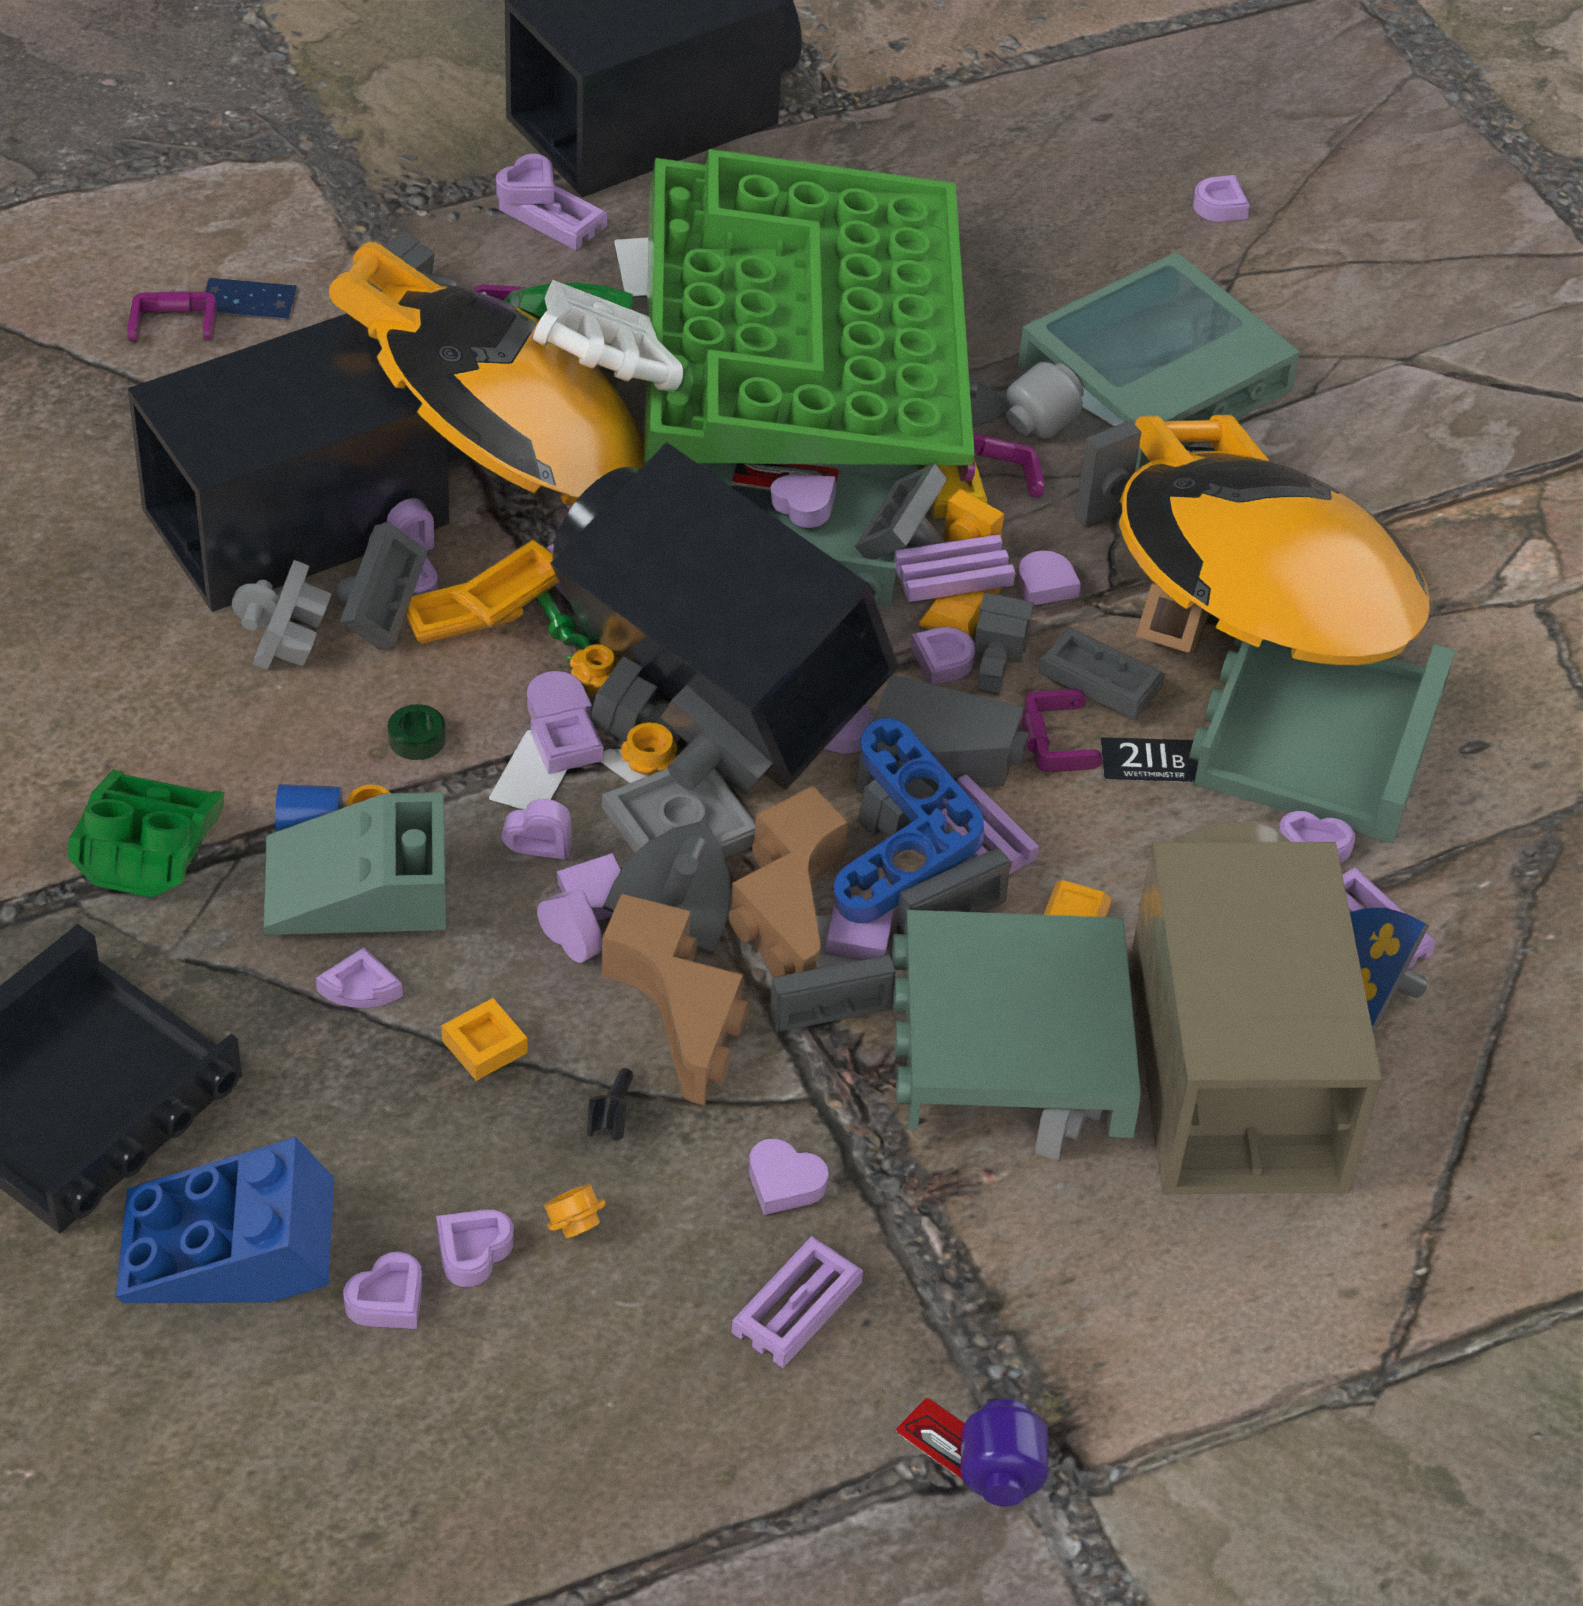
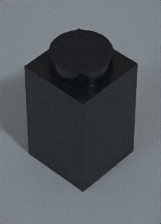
(643, 79)
(282, 457)
(724, 602)

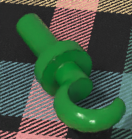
(561, 625)

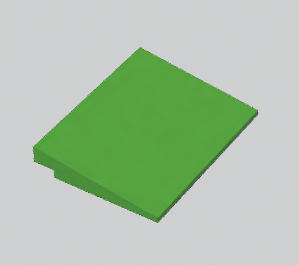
(807, 314)

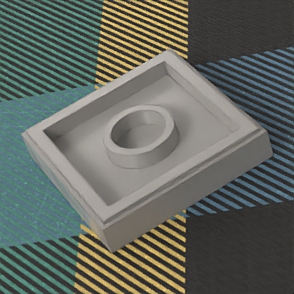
(660, 804)

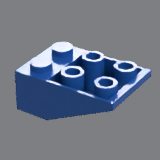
(229, 1230)

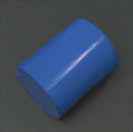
(304, 802)

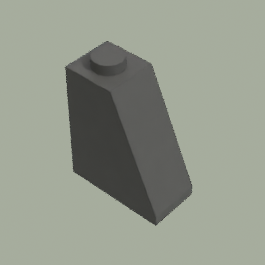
(958, 729)

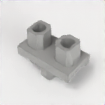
(261, 606)

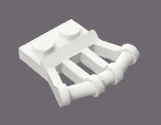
(606, 337)

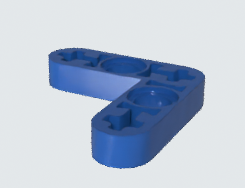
(924, 834)

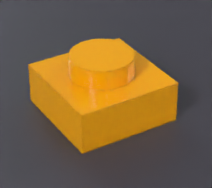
(971, 518)
(484, 1039)

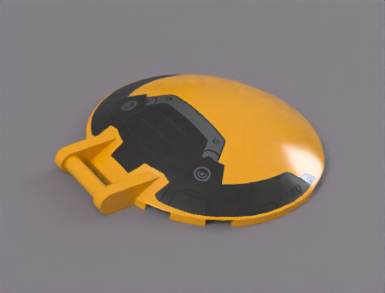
(486, 382)
(1268, 547)

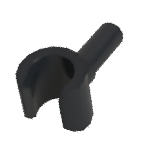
(610, 1109)

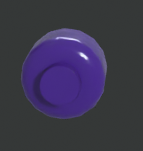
(1004, 1452)

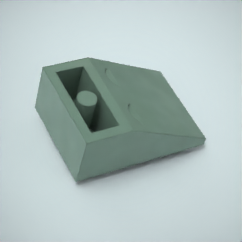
(360, 869)

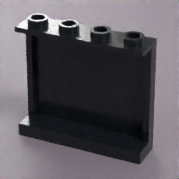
(93, 1079)

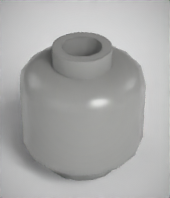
(1044, 400)

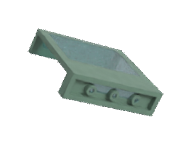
(1165, 347)

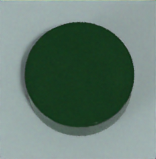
(416, 732)

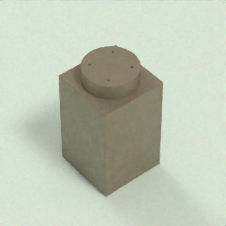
(1252, 1014)

